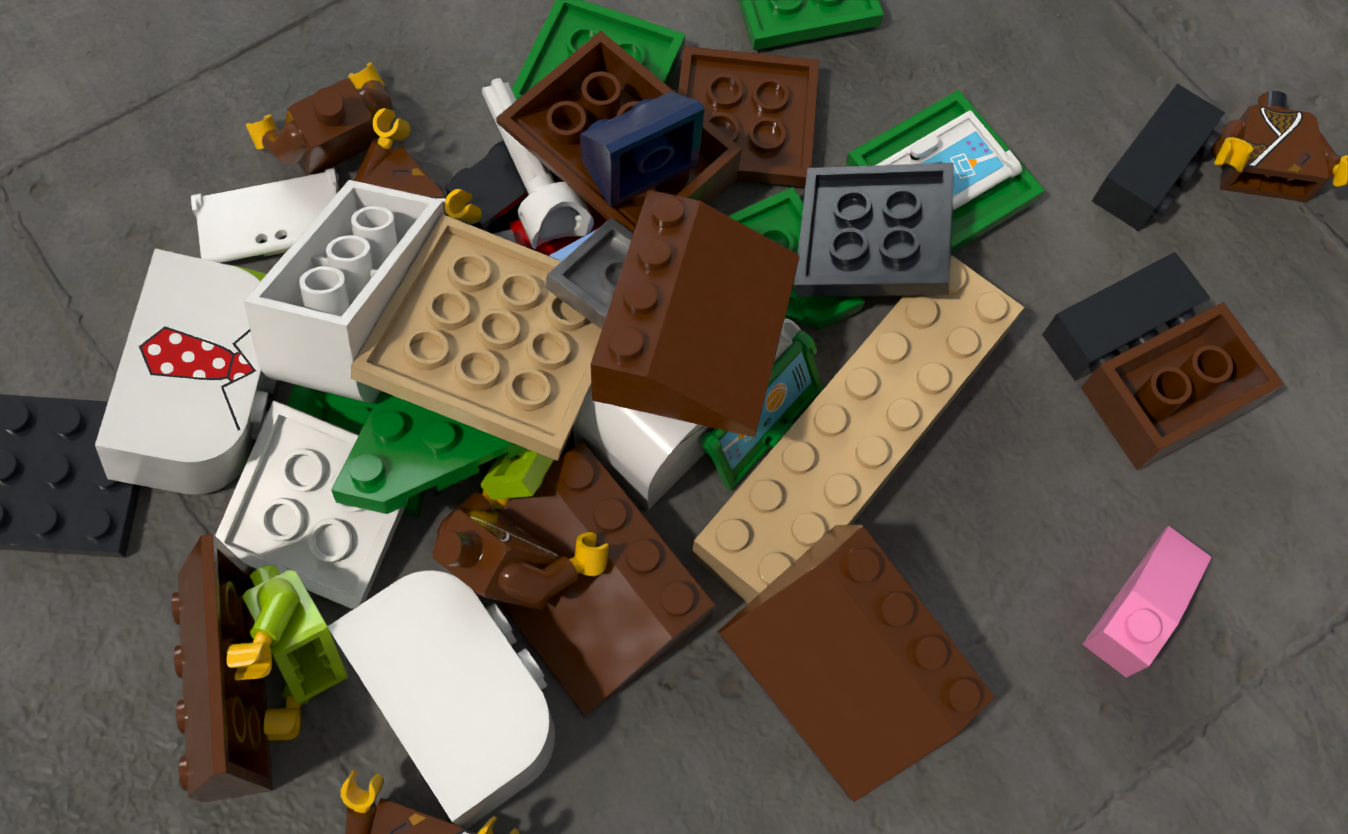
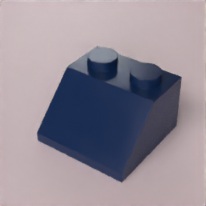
(643, 146)

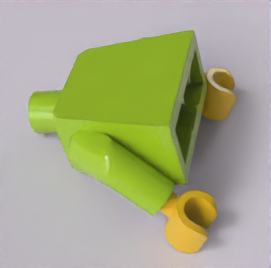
(295, 637)

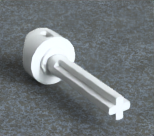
(551, 207)

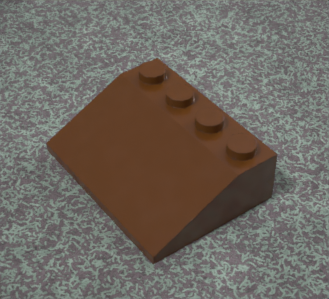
(599, 85)
(694, 317)
(611, 623)
(856, 661)
(218, 714)

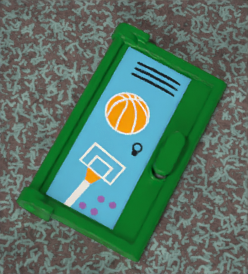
(789, 392)

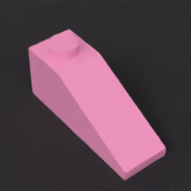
(1149, 604)

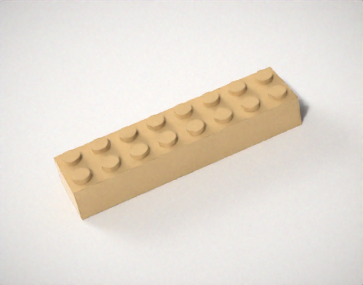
(856, 431)

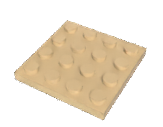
(483, 340)

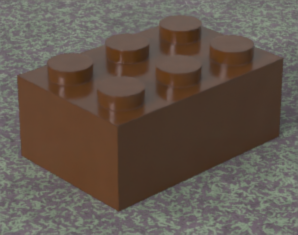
(1180, 385)

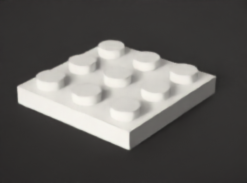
(289, 515)

